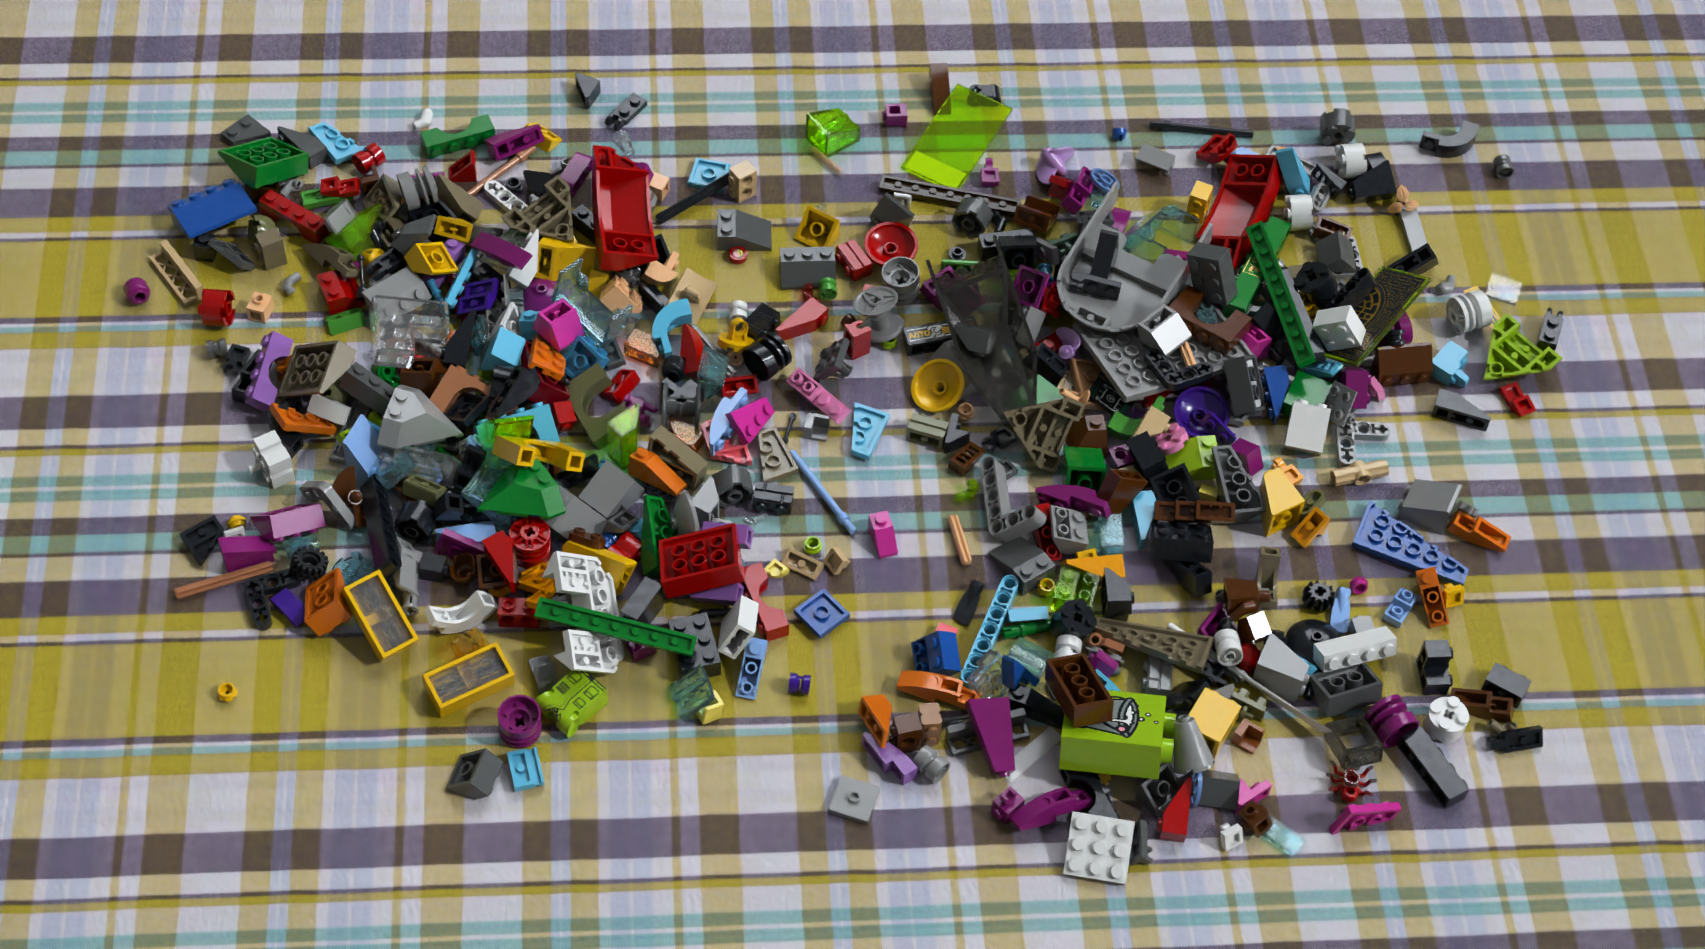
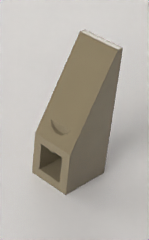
(458, 200)

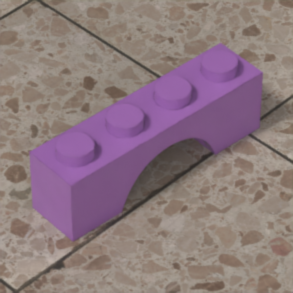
(261, 390)

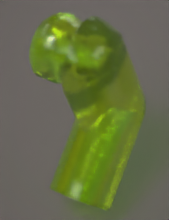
(972, 488)

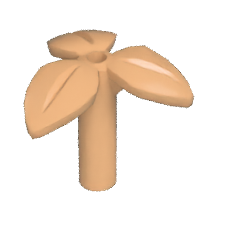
(1402, 195)
(1074, 395)

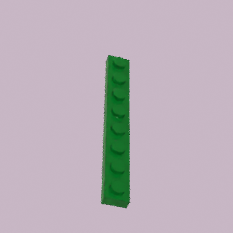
(615, 627)

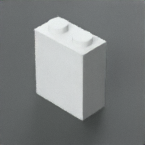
(1307, 427)
(738, 627)

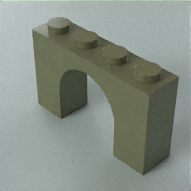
(582, 391)

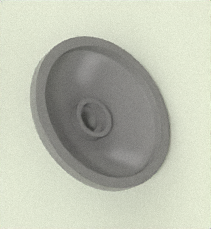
(684, 515)

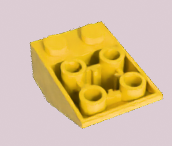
(558, 254)

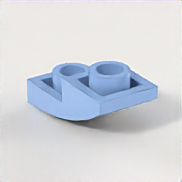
(1400, 607)

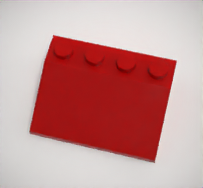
(700, 561)

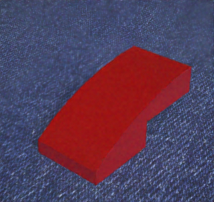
(340, 188)
(1515, 399)

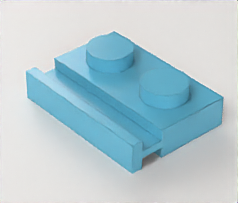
(525, 769)

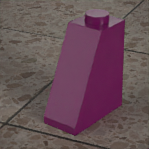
(245, 551)

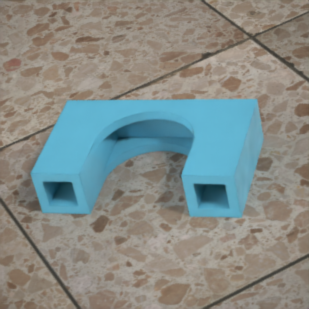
(543, 424)

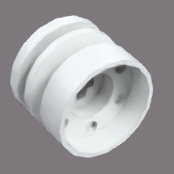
(1469, 311)

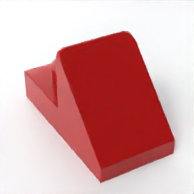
(1058, 186)

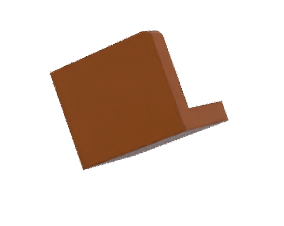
(1248, 736)

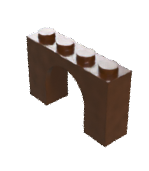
(1218, 336)

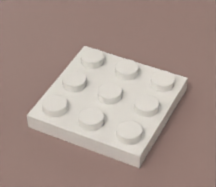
(1098, 847)

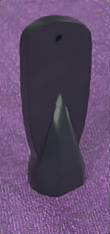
(968, 603)

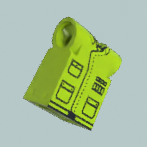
(573, 701)

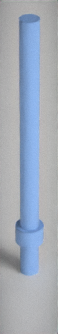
(842, 517)

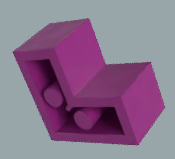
(1357, 380)

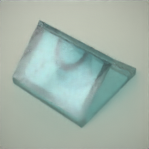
(712, 371)

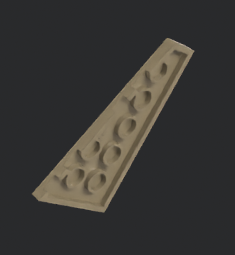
(1174, 646)

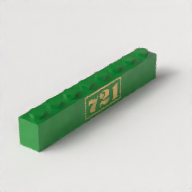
(1250, 275)

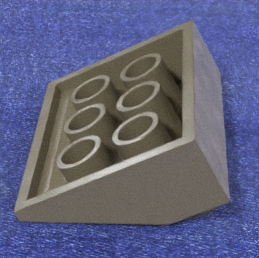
(315, 368)

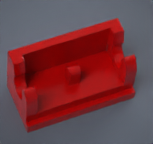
(859, 339)

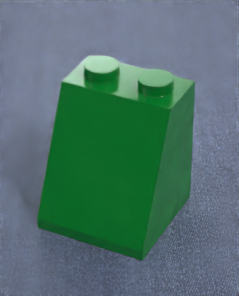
(1083, 467)

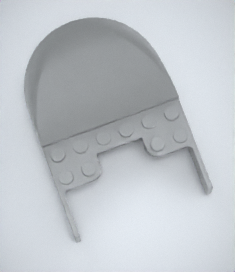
(1143, 284)

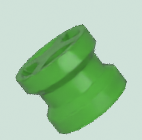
(827, 288)

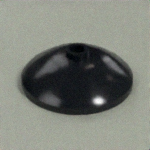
(1302, 636)

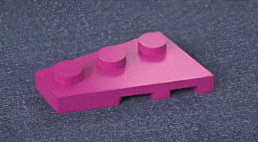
(750, 419)
(1356, 815)

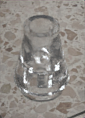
(623, 141)

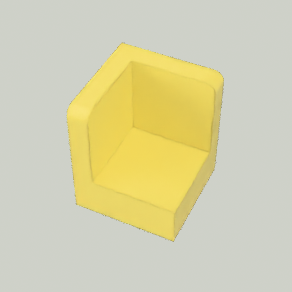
(711, 711)

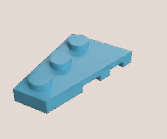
(338, 147)
(867, 430)

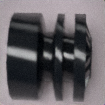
(767, 356)

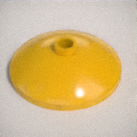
(931, 379)

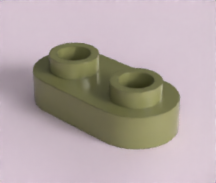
(1312, 498)

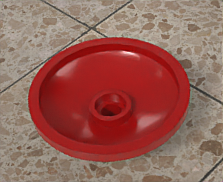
(890, 237)

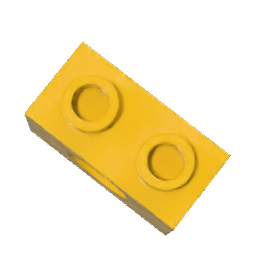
(1200, 200)

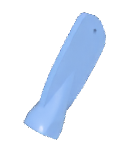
(1341, 610)

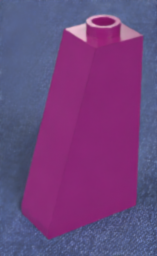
(994, 732)

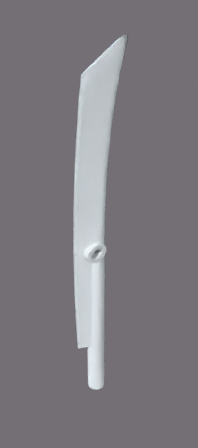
(1243, 676)

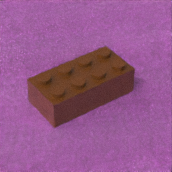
(1079, 690)

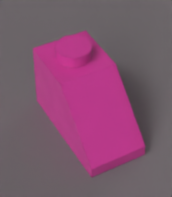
(882, 534)

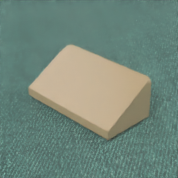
(802, 564)

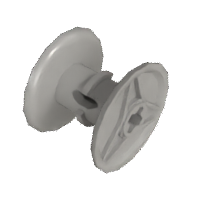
(877, 304)

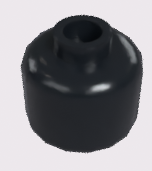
(673, 368)

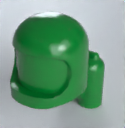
(387, 374)

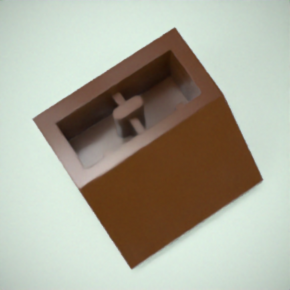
(423, 375)

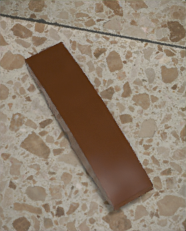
(1194, 512)

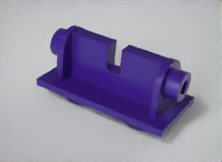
(1215, 426)

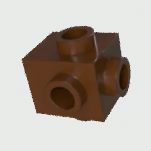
(1254, 819)

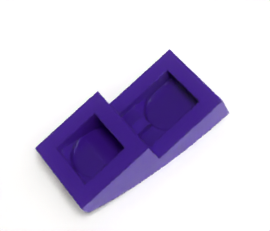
(290, 606)

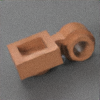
(1108, 644)

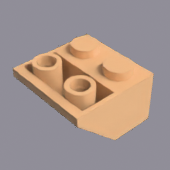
(619, 295)

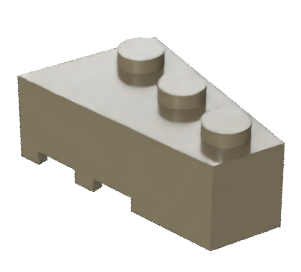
(678, 456)

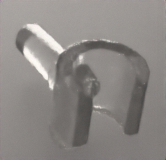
(752, 522)

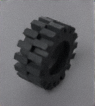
(311, 556)

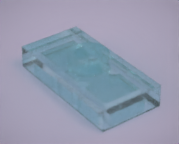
(1284, 837)

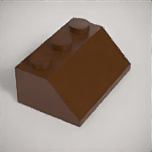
(1403, 364)

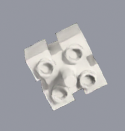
(273, 459)

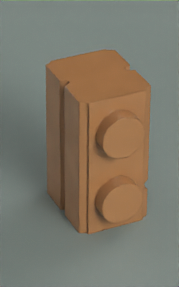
(931, 723)

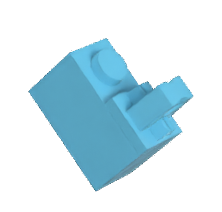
(1448, 365)

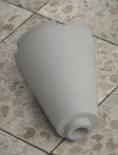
(1190, 747)

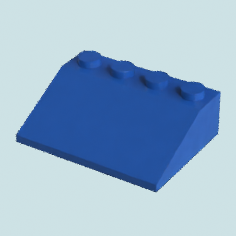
(211, 208)

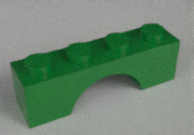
(439, 143)

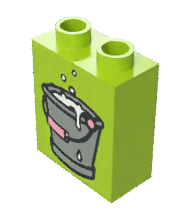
(1127, 744)

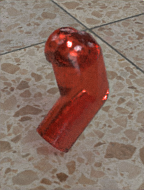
(807, 292)

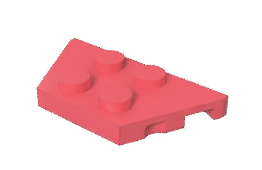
(733, 448)

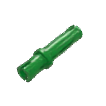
(1022, 629)

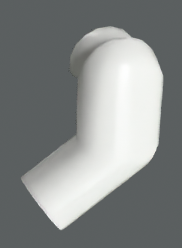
(425, 120)

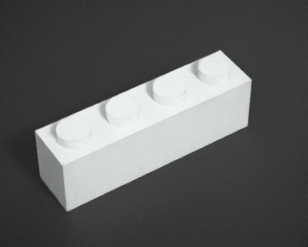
(1354, 649)

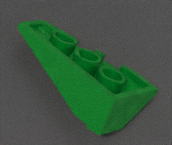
(654, 528)

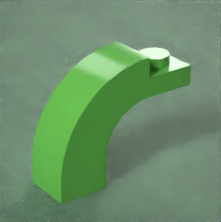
(1124, 427)

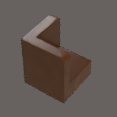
(369, 181)

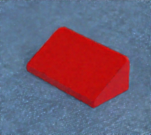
(622, 384)
(733, 384)

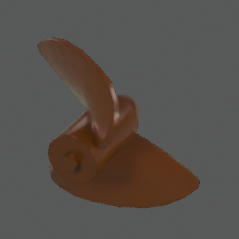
(346, 489)

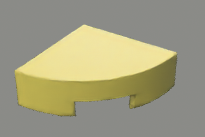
(776, 569)

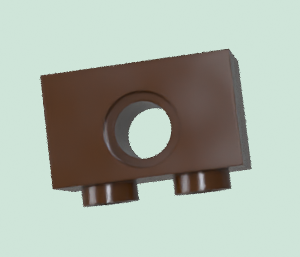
(906, 732)

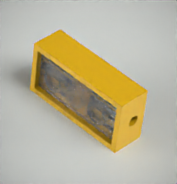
(379, 615)
(468, 679)

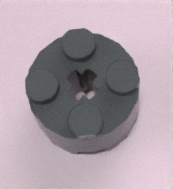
(1337, 127)
(972, 216)
(733, 486)

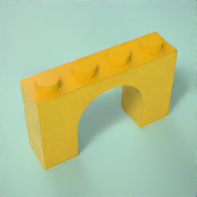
(524, 451)

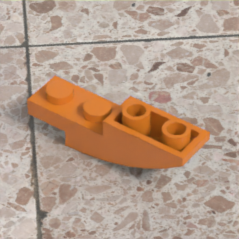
(935, 686)

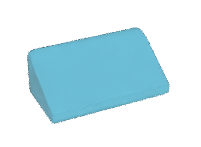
(1027, 614)

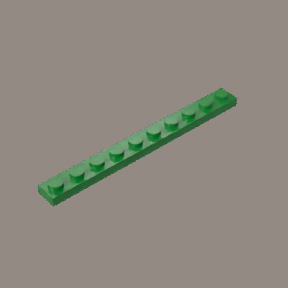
(1281, 295)

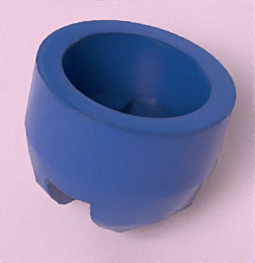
(1119, 133)

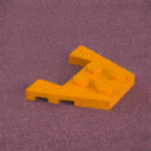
(531, 581)

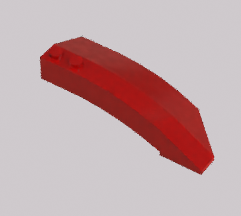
(1243, 200)
(621, 211)

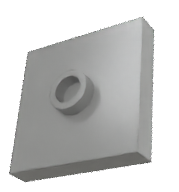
(854, 799)

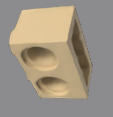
(742, 181)

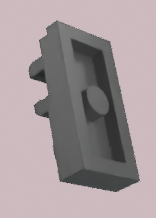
(1139, 847)

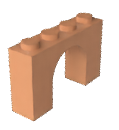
(454, 384)

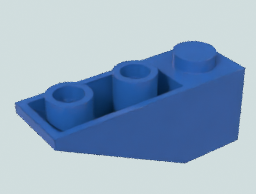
(1275, 384)

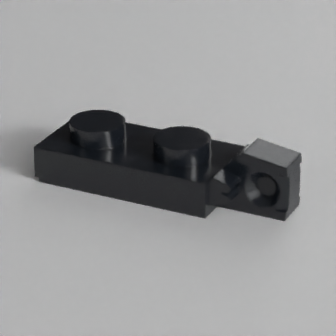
(1517, 739)

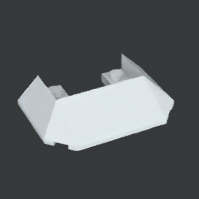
(591, 590)

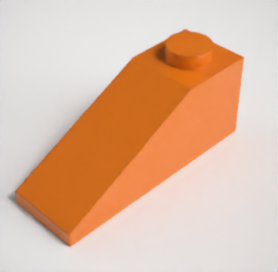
(654, 471)
(876, 714)

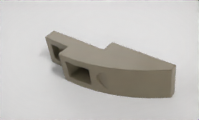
(333, 256)

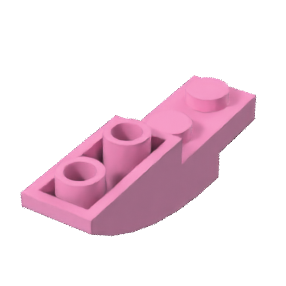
(818, 396)

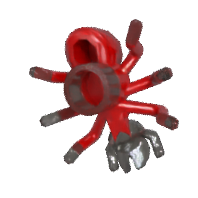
(1350, 783)

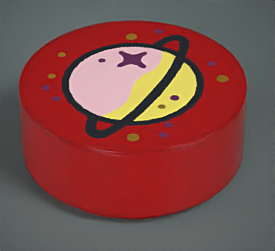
(738, 255)

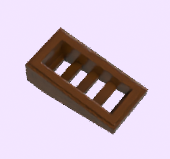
(1323, 224)
(963, 469)

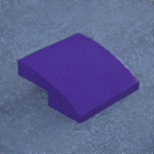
(478, 296)

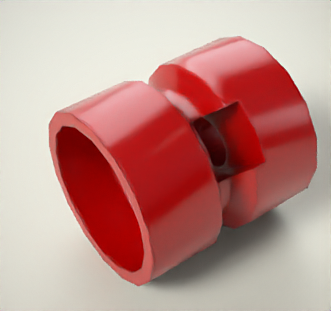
(370, 156)

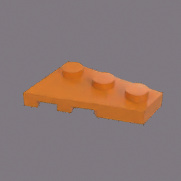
(291, 420)

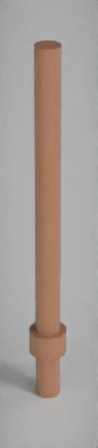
(519, 158)

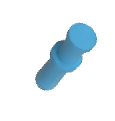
(436, 293)

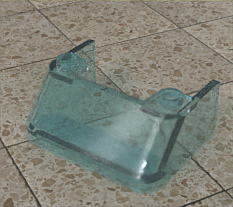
(1142, 234)
(594, 316)

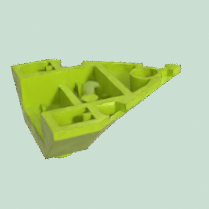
(1514, 354)

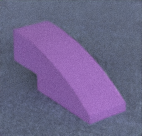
(890, 759)

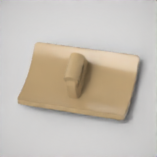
(696, 289)

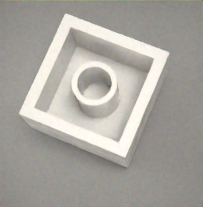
(1339, 328)

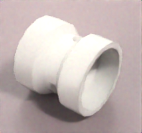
(738, 309)

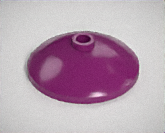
(538, 294)

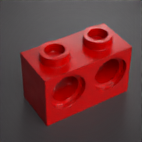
(515, 613)

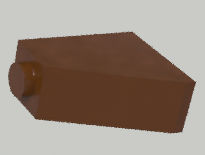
(1120, 488)

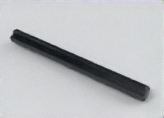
(693, 199)

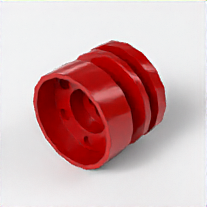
(531, 541)

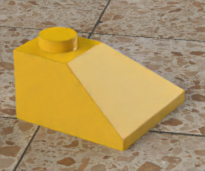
(430, 259)

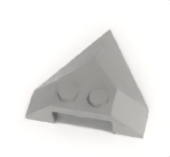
(413, 421)

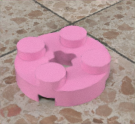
(1173, 439)

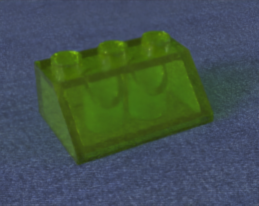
(624, 436)

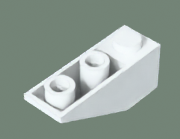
(525, 276)

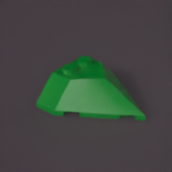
(524, 493)

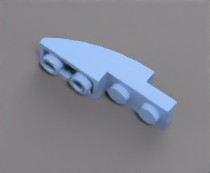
(720, 426)

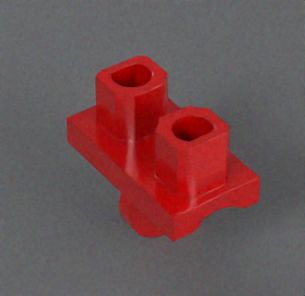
(1050, 301)

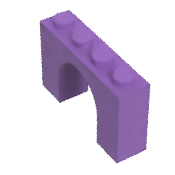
(730, 593)

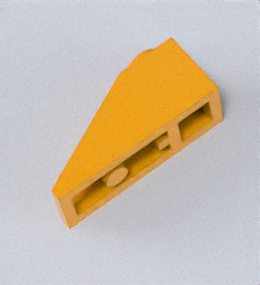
(1097, 564)

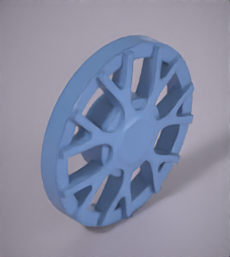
(1104, 180)
(1196, 789)

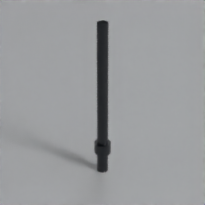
(1167, 126)

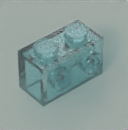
(1109, 535)

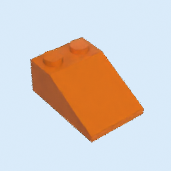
(325, 604)

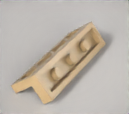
(181, 269)

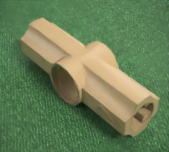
(1359, 472)

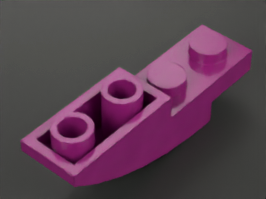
(1073, 497)
(1048, 806)

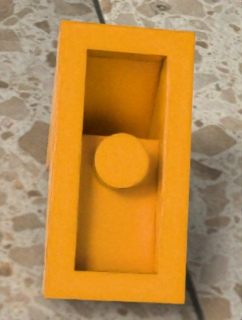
(1310, 527)

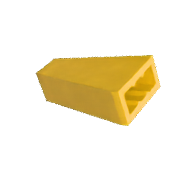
(617, 565)

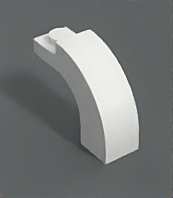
(464, 616)

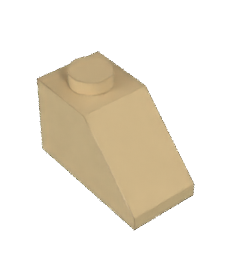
(1153, 422)

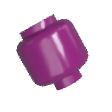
(136, 290)

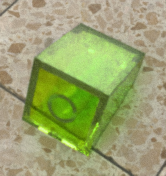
(831, 131)

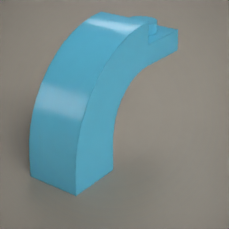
(667, 319)

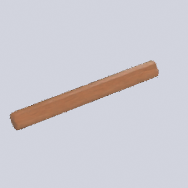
(223, 580)

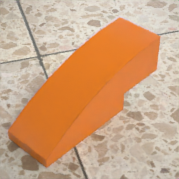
(1478, 531)

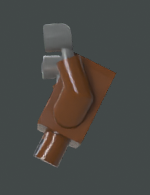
(1240, 598)

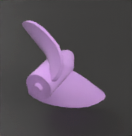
(1052, 162)
(1071, 342)

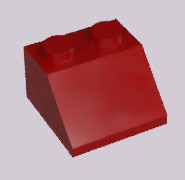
(338, 292)

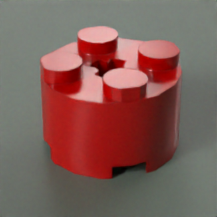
(217, 307)

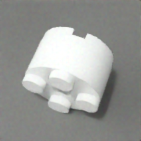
(1350, 160)
(1298, 211)
(1446, 719)

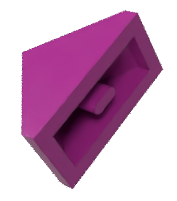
(1249, 455)

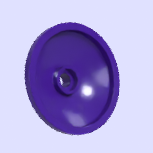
(1199, 402)

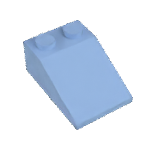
(362, 449)

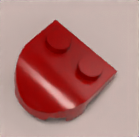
(1217, 148)

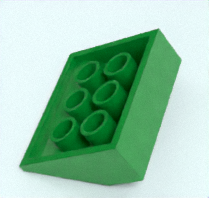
(265, 161)

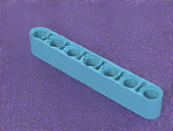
(991, 625)

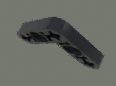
(1175, 379)
(263, 590)

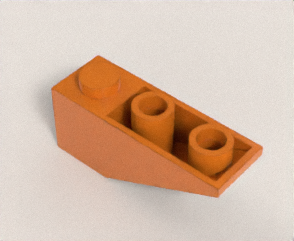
(1432, 597)

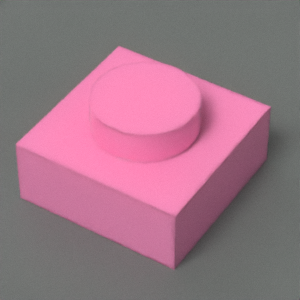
(1376, 389)

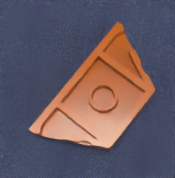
(547, 358)

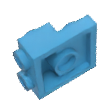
(583, 355)

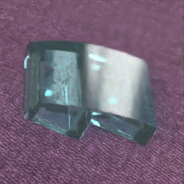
(1030, 656)
(692, 692)

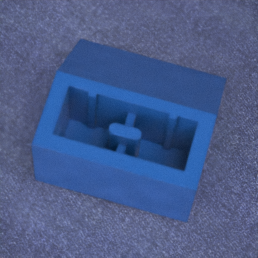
(937, 653)

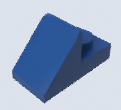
(1016, 673)

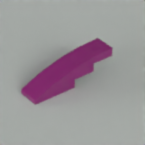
(501, 250)

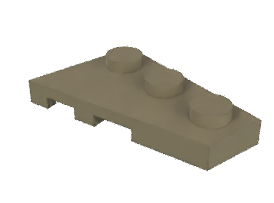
(775, 456)

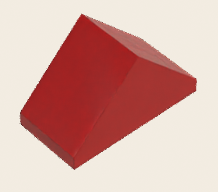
(464, 169)

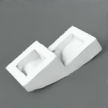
(328, 409)

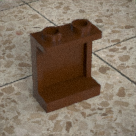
(1036, 214)

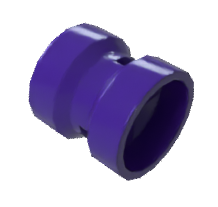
(794, 683)

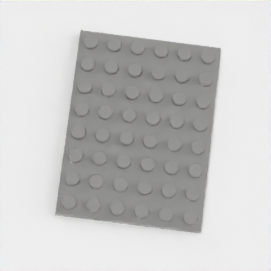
(1123, 354)

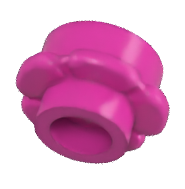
(1358, 585)

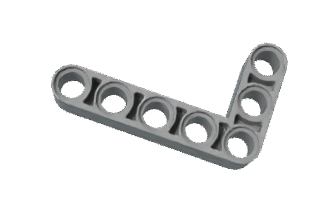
(1001, 521)

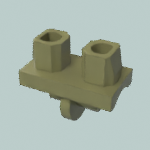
(1250, 709)

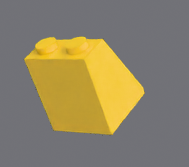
(1281, 501)
(1215, 718)

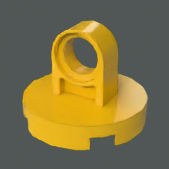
(735, 339)

